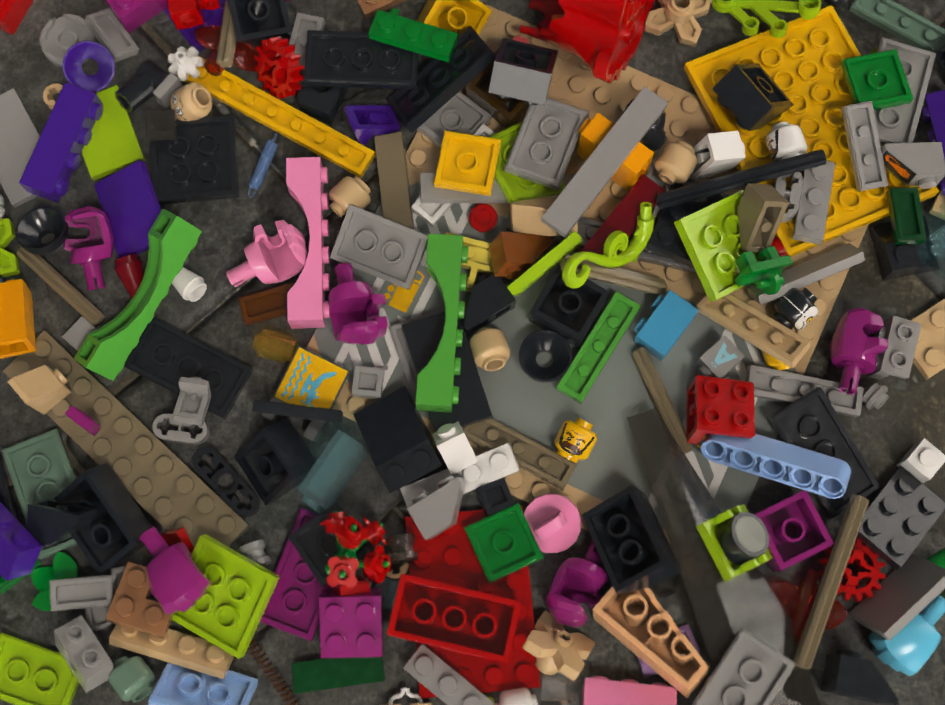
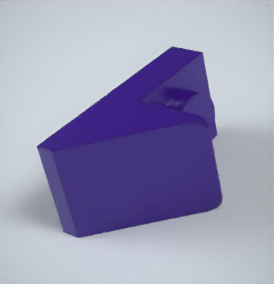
(371, 120)

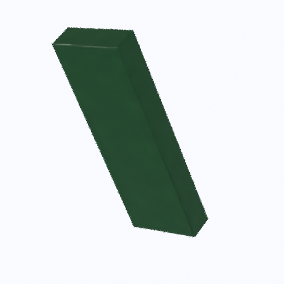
(336, 673)

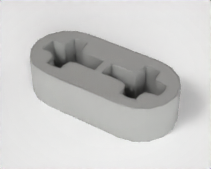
(792, 196)
(179, 436)

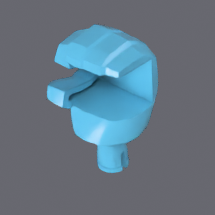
(914, 643)

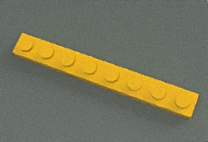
(286, 120)

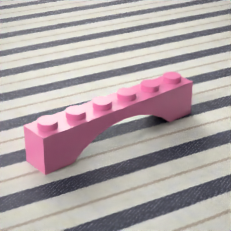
(307, 297)

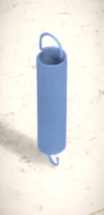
(262, 165)

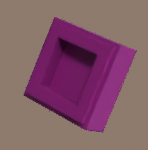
(83, 420)

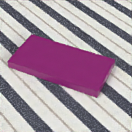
(297, 593)

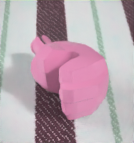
(271, 257)

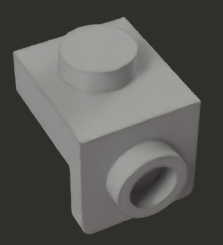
(192, 401)

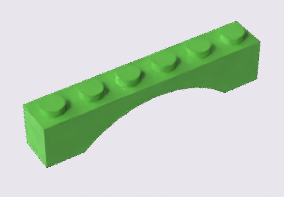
(109, 346)
(436, 380)

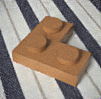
(133, 608)

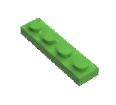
(598, 347)

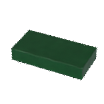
(906, 216)

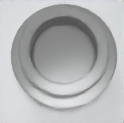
(875, 396)

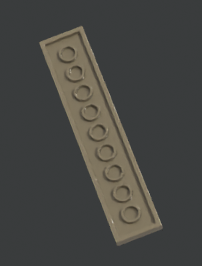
(133, 452)

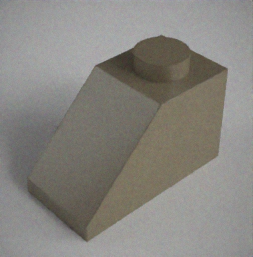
(759, 216)

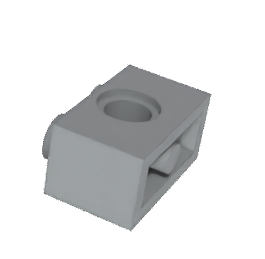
(83, 653)

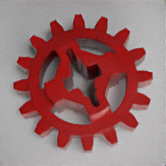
(279, 67)
(849, 581)

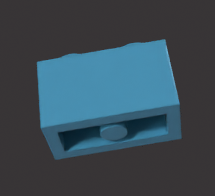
(665, 324)

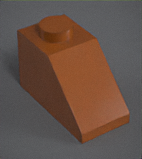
(516, 252)

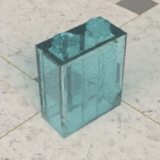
(332, 472)

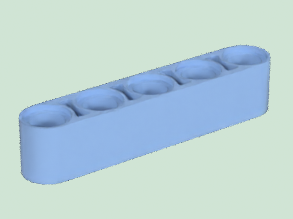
(780, 463)

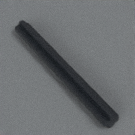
(740, 179)

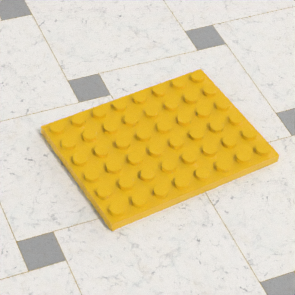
(810, 75)

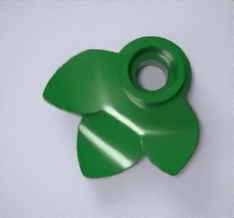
(63, 568)

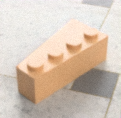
(652, 635)

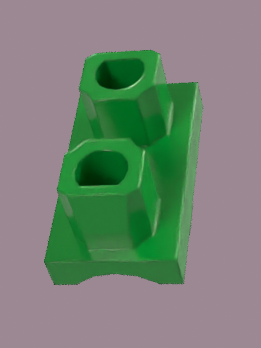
(766, 273)

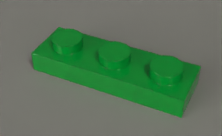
(413, 35)

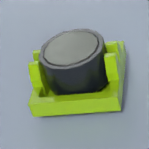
(735, 541)

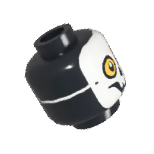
(796, 308)

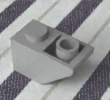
(438, 510)

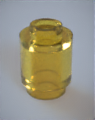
(275, 346)

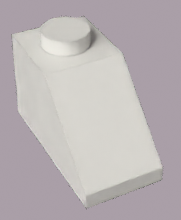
(717, 154)

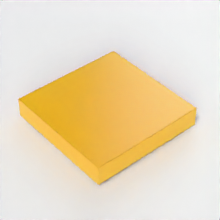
(467, 163)

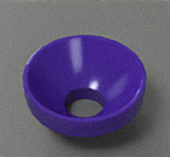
(73, 66)

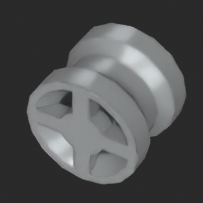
(255, 552)

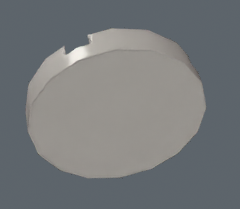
(61, 35)

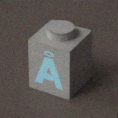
(719, 359)

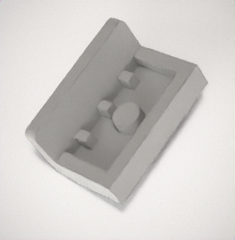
(902, 343)

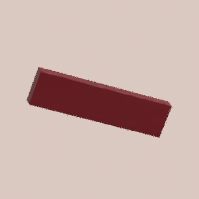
(625, 214)

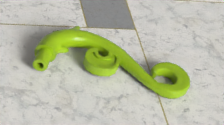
(616, 241)

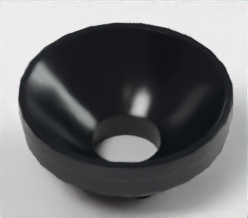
(36, 225)
(549, 342)

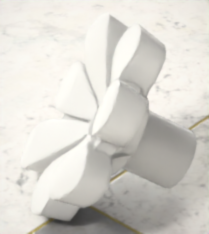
(185, 63)

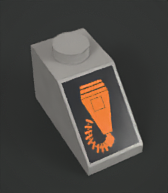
(915, 163)

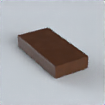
(264, 304)

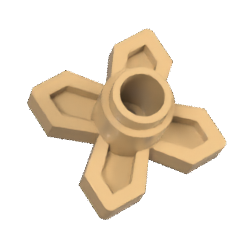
(681, 16)
(556, 648)

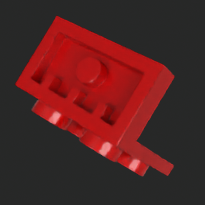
(719, 408)

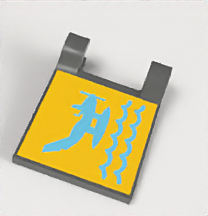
(310, 382)

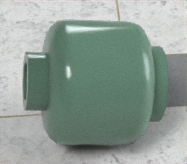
(132, 678)

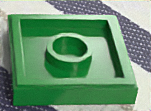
(877, 79)
(503, 543)

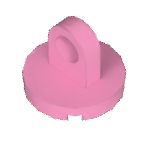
(553, 522)

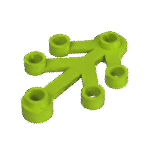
(762, 8)

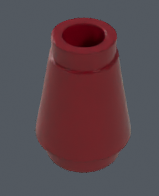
(130, 272)

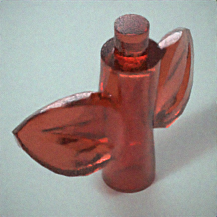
(243, 56)
(799, 602)

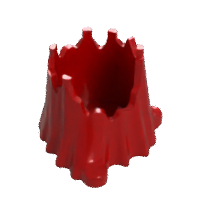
(595, 30)

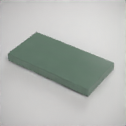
(40, 471)

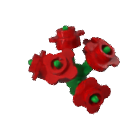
(349, 538)

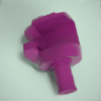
(95, 247)
(355, 309)
(853, 348)
(173, 574)
(576, 583)

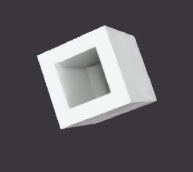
(454, 447)
(922, 460)

